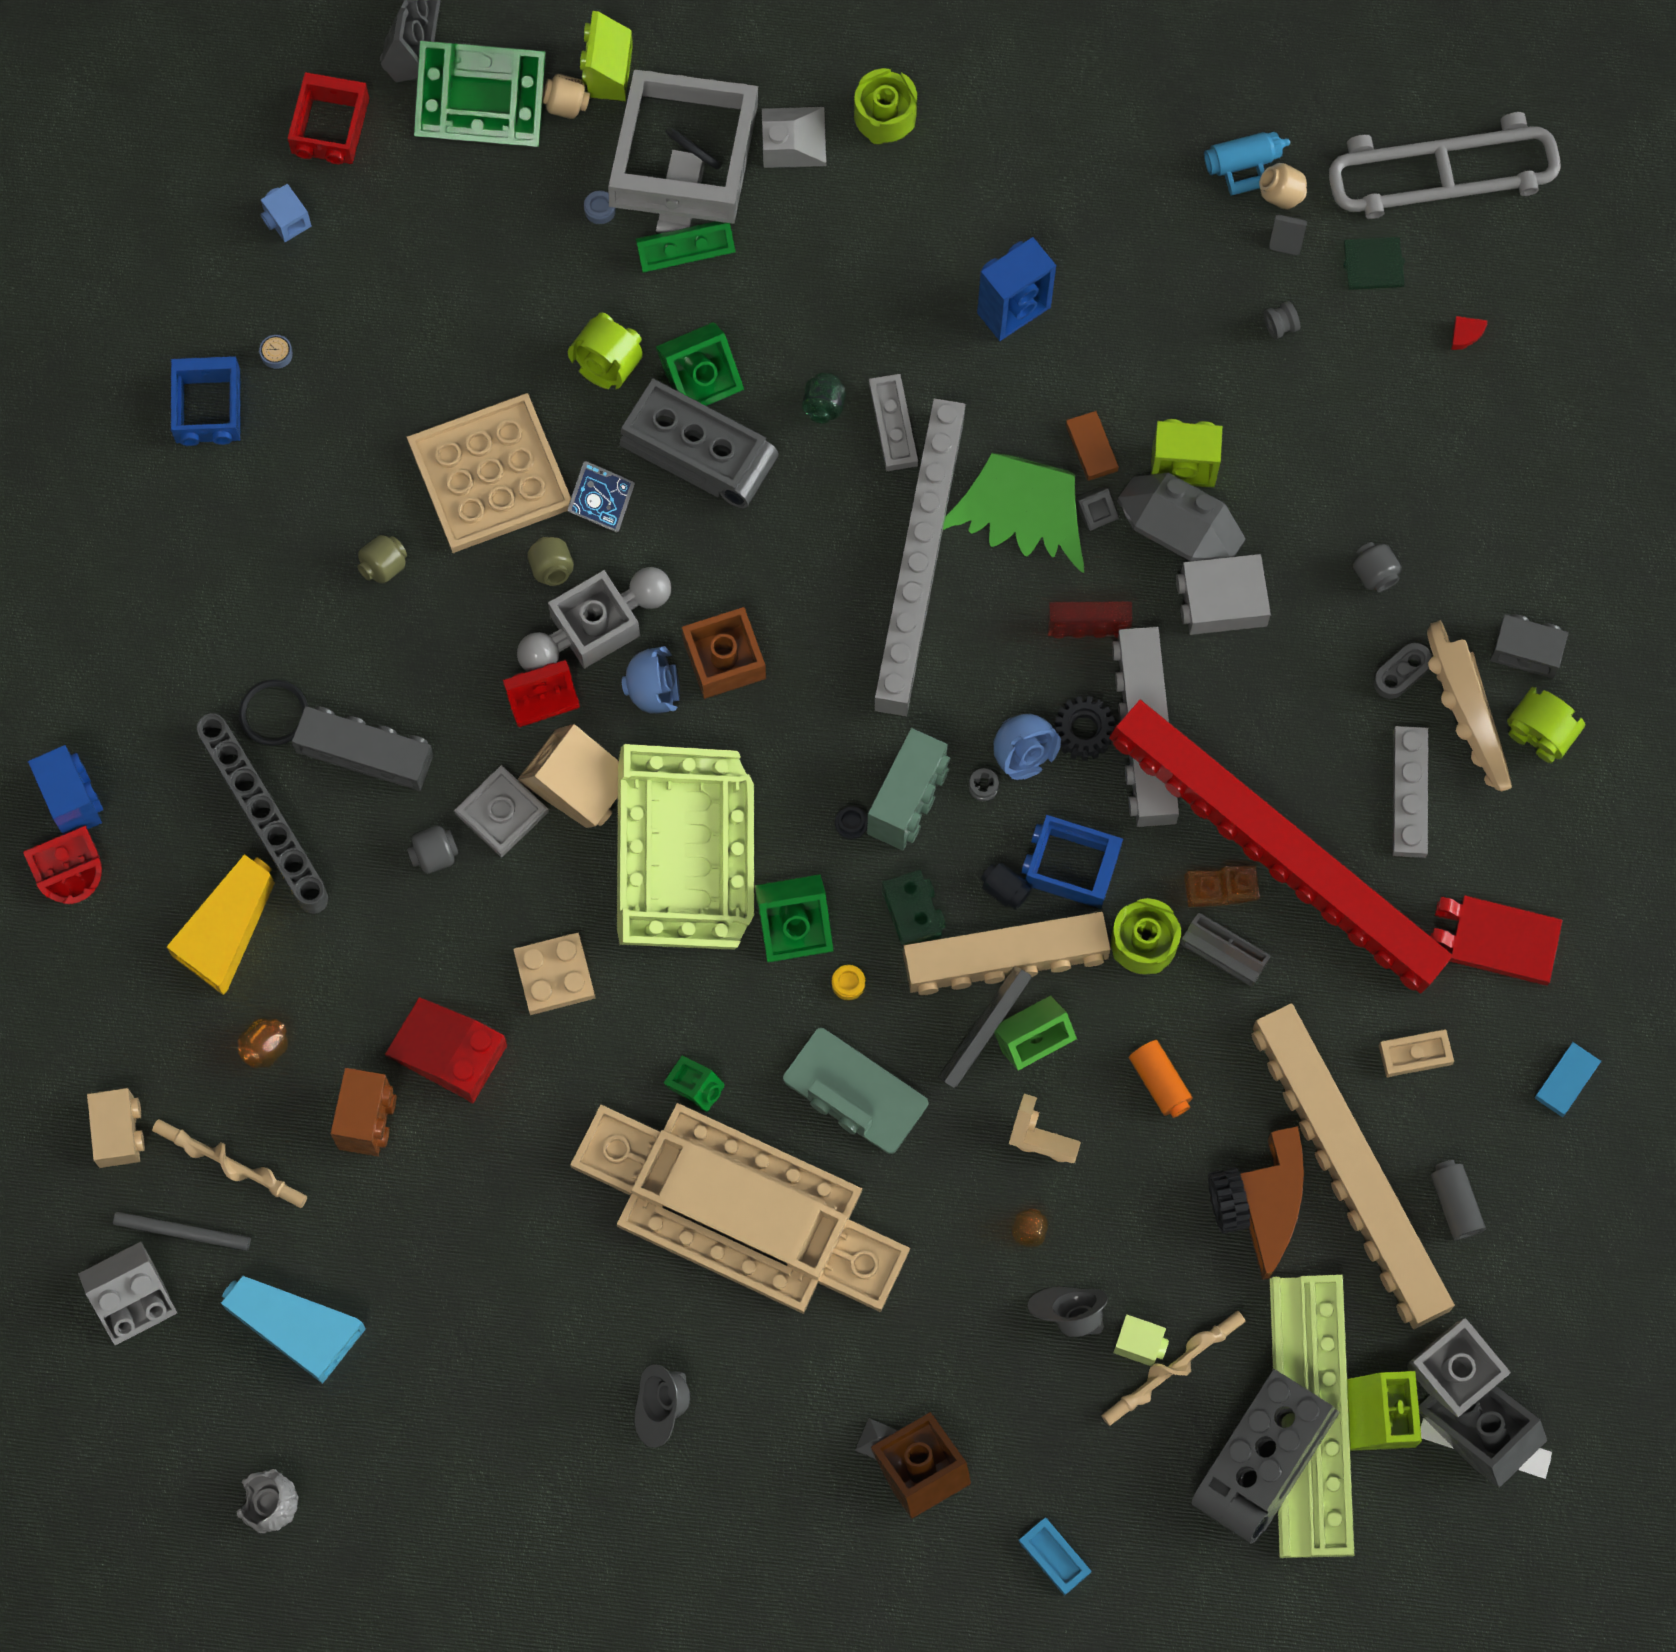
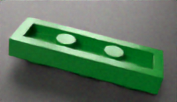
(685, 245)

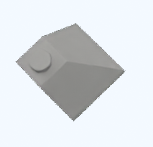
(793, 137)

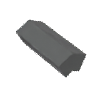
(1225, 949)

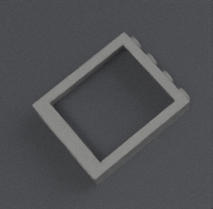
(675, 196)

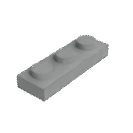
(893, 422)

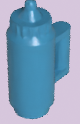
(1244, 154)

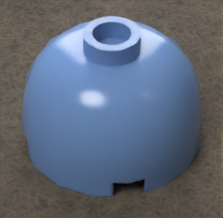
(652, 681)
(1024, 745)

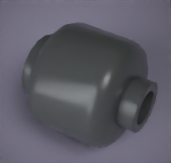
(1377, 567)
(432, 849)

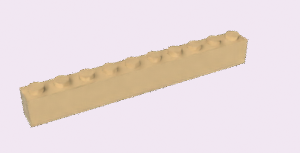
(1352, 1167)

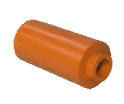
(1161, 1079)

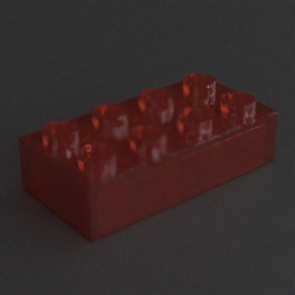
(1088, 618)

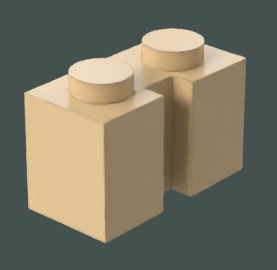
(114, 1127)

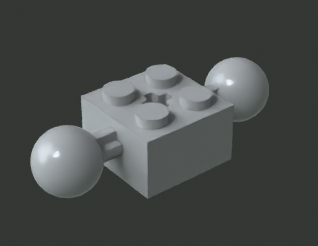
(598, 600)

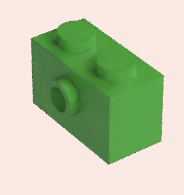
(1034, 1033)

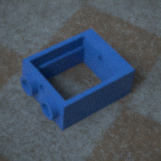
(204, 371)
(1081, 835)

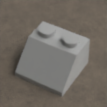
(1458, 1368)

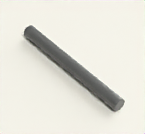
(181, 1231)

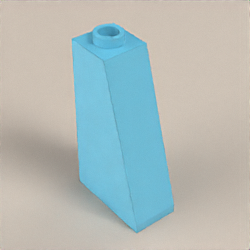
(297, 1327)

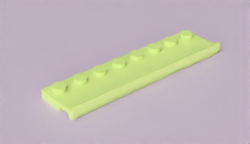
(1312, 1352)

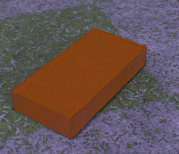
(1092, 445)

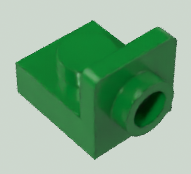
(695, 1083)

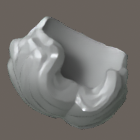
(269, 1501)

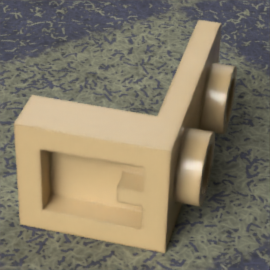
(1032, 1139)

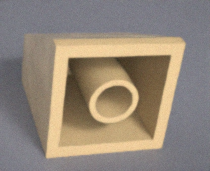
(574, 776)

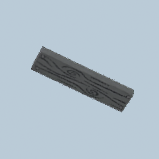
(985, 1027)

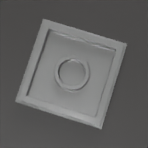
(501, 811)

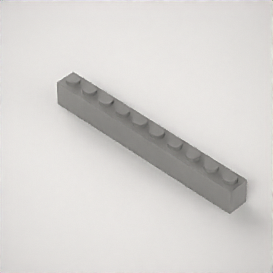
(919, 558)

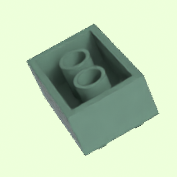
(908, 790)

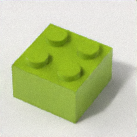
(1187, 451)

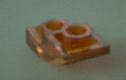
(1222, 887)

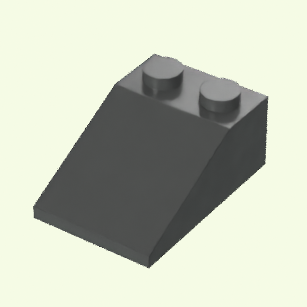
(1490, 1435)

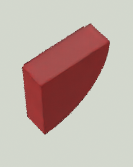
(1467, 331)

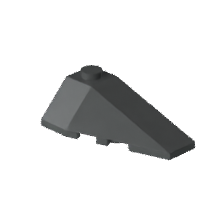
(413, 23)

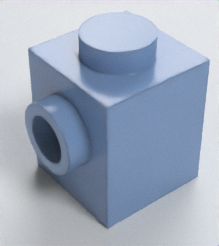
(284, 212)

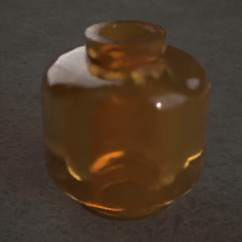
(262, 1043)

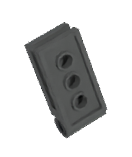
(698, 444)
(1253, 1508)

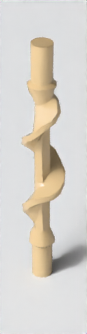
(231, 1168)
(1182, 1366)

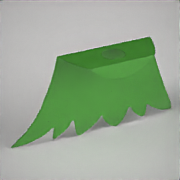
(1026, 500)

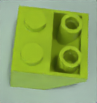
(606, 58)
(1383, 1411)

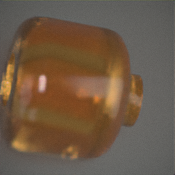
(1030, 1228)

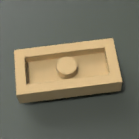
(1416, 1053)

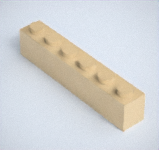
(996, 952)

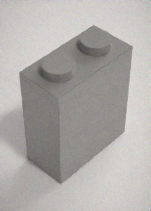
(1223, 594)

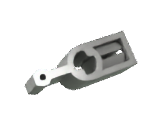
(686, 168)

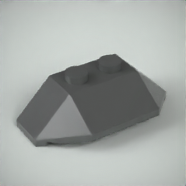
(1181, 517)

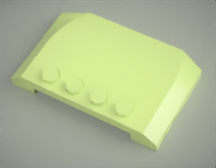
(684, 847)

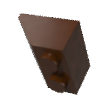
(921, 1465)

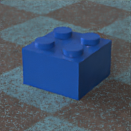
(66, 789)

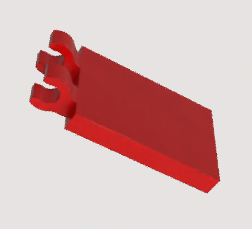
(1500, 938)

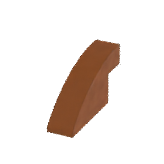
(1275, 1199)

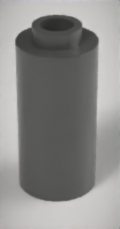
(1457, 1200)

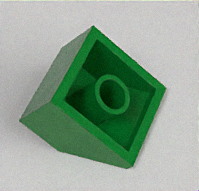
(701, 365)
(794, 918)

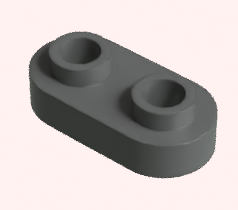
(1401, 671)

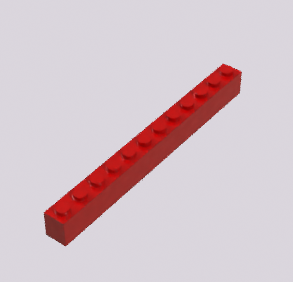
(1280, 847)

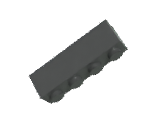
(362, 747)

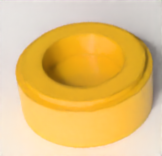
(848, 982)

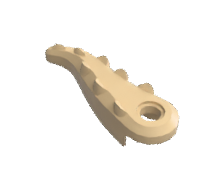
(1468, 701)

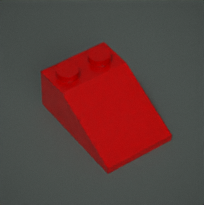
(447, 1048)

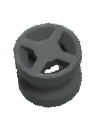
(1282, 320)

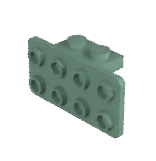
(855, 1091)

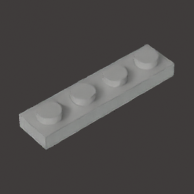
(1410, 791)

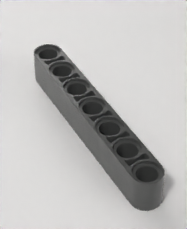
(266, 827)

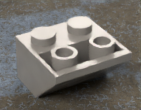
(127, 1293)

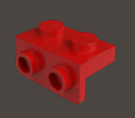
(541, 693)

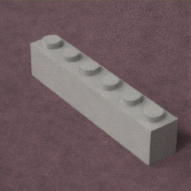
(1143, 679)

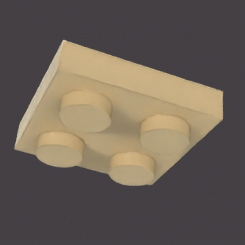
(554, 973)

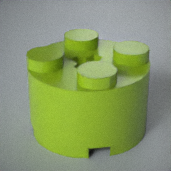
(885, 106)
(606, 351)
(1545, 724)
(1145, 955)

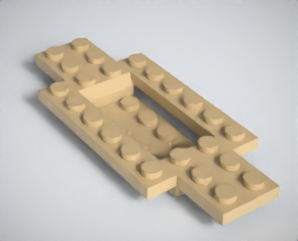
(746, 1194)

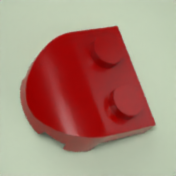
(66, 866)

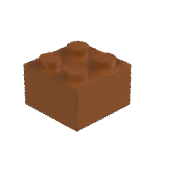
(724, 652)
(363, 1112)

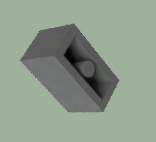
(1529, 645)

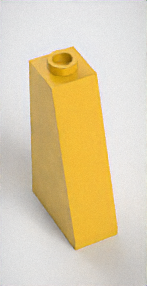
(223, 925)

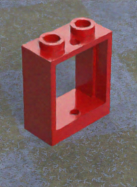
(333, 91)

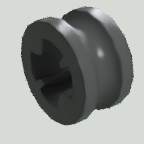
(991, 790)

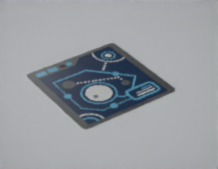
(601, 496)

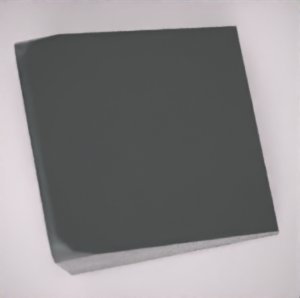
(1287, 235)
(1096, 508)

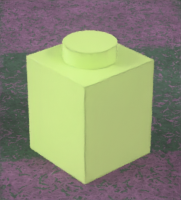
(1141, 1341)

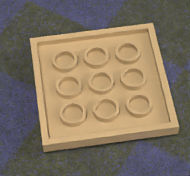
(490, 472)

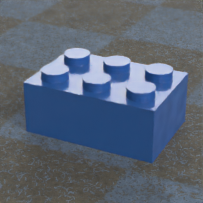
(1016, 288)

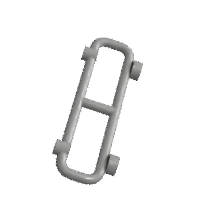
(1513, 129)

